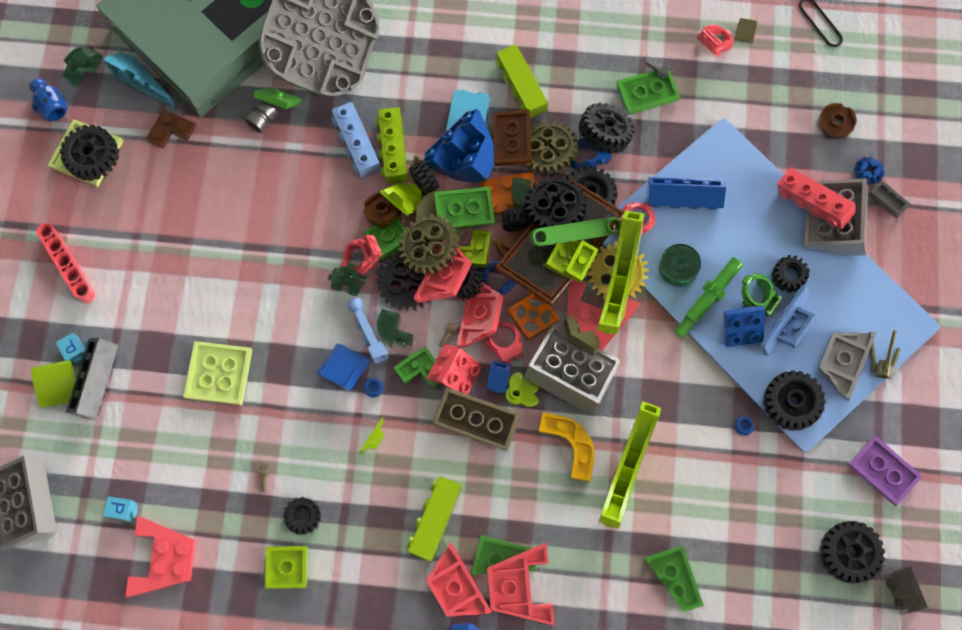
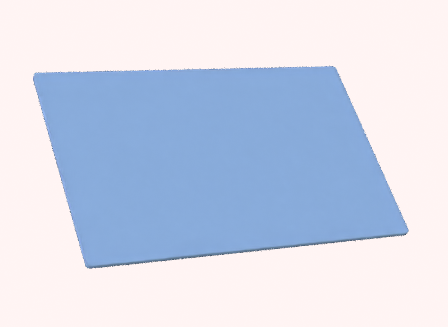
(759, 231)

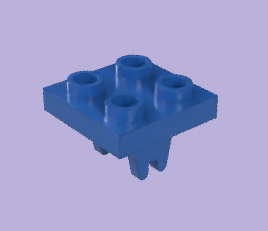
(743, 326)

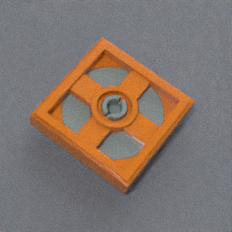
(532, 316)

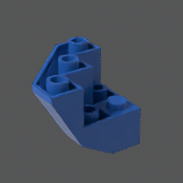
(463, 150)

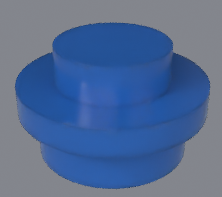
(373, 388)
(744, 426)

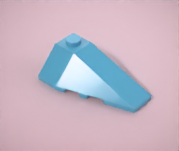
(130, 71)

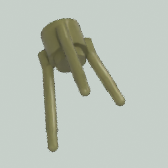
(885, 368)

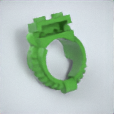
(770, 299)

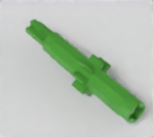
(713, 292)

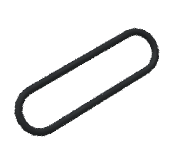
(836, 30)

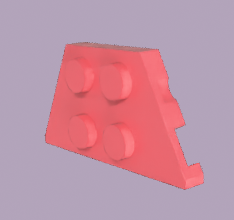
(444, 283)
(480, 316)
(455, 587)

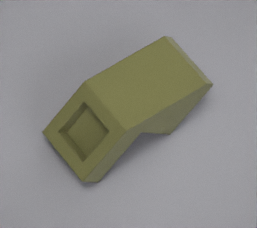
(583, 340)

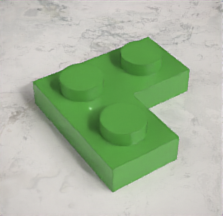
(416, 364)

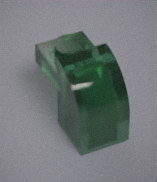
(79, 62)
(519, 190)
(388, 329)

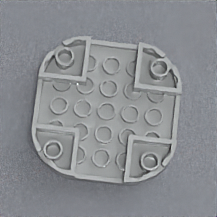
(319, 43)

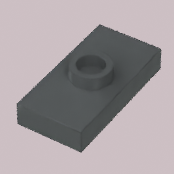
(888, 199)

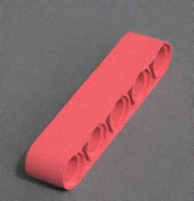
(60, 257)

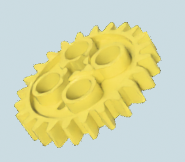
(600, 269)

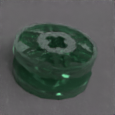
(675, 274)

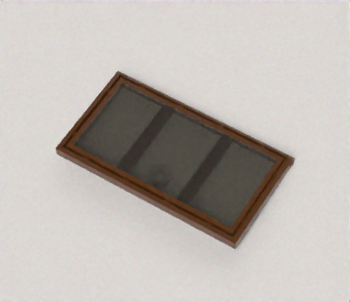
(526, 262)

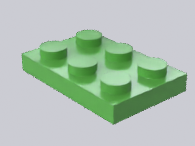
(647, 91)
(465, 207)

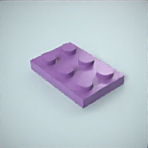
(885, 470)

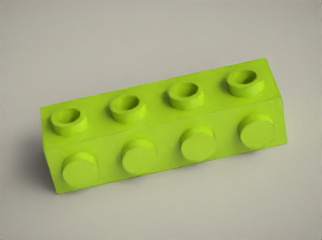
(521, 80)
(393, 145)
(435, 518)

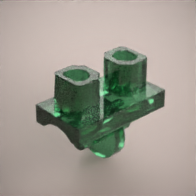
(347, 277)

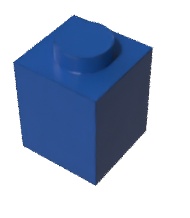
(498, 377)

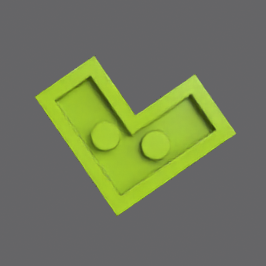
(479, 248)

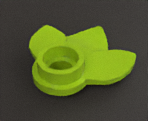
(524, 389)

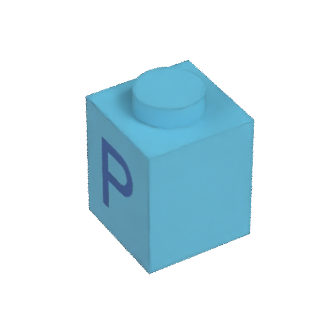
(71, 348)
(120, 509)

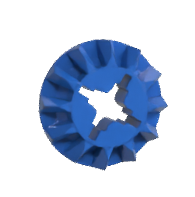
(863, 164)

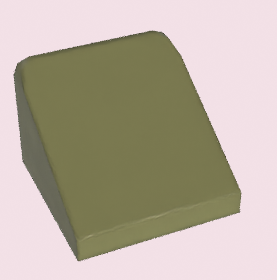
(746, 30)

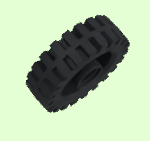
(606, 128)
(96, 163)
(596, 182)
(805, 390)
(867, 547)

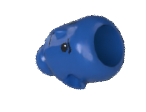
(47, 101)

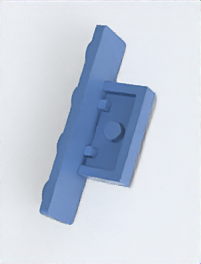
(792, 324)

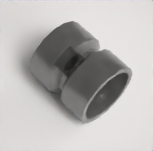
(260, 117)

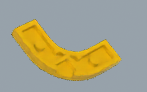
(577, 437)

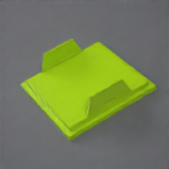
(403, 197)
(374, 438)

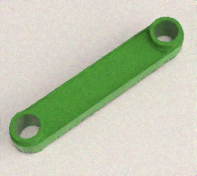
(575, 231)

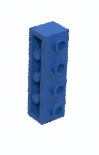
(686, 193)

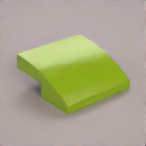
(572, 259)
(53, 383)

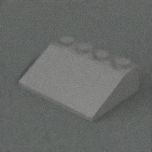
(853, 236)
(571, 371)
(25, 502)

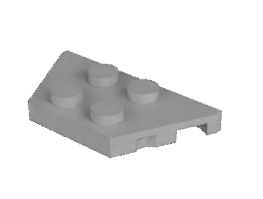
(845, 359)

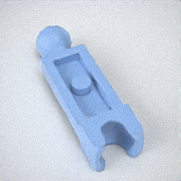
(376, 348)

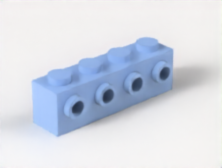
(356, 140)

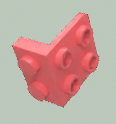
(455, 369)

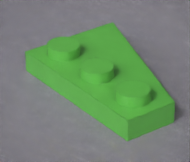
(494, 551)
(677, 576)

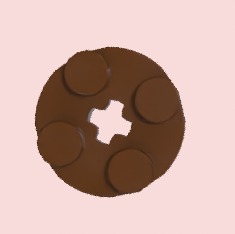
(833, 130)
(377, 217)

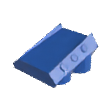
(343, 367)

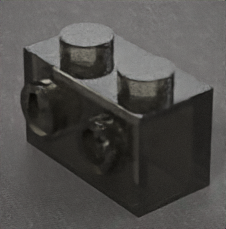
(905, 591)

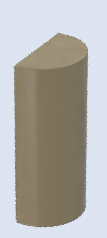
(476, 419)

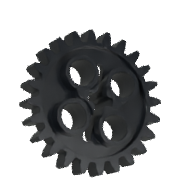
(540, 196)
(402, 296)

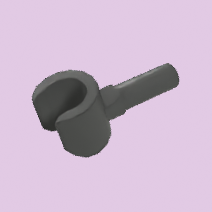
(661, 72)

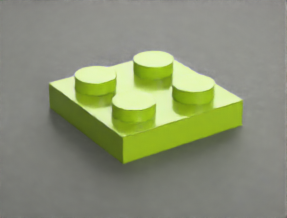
(286, 567)

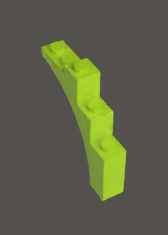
(622, 273)
(629, 465)

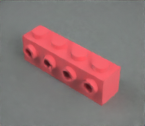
(816, 198)

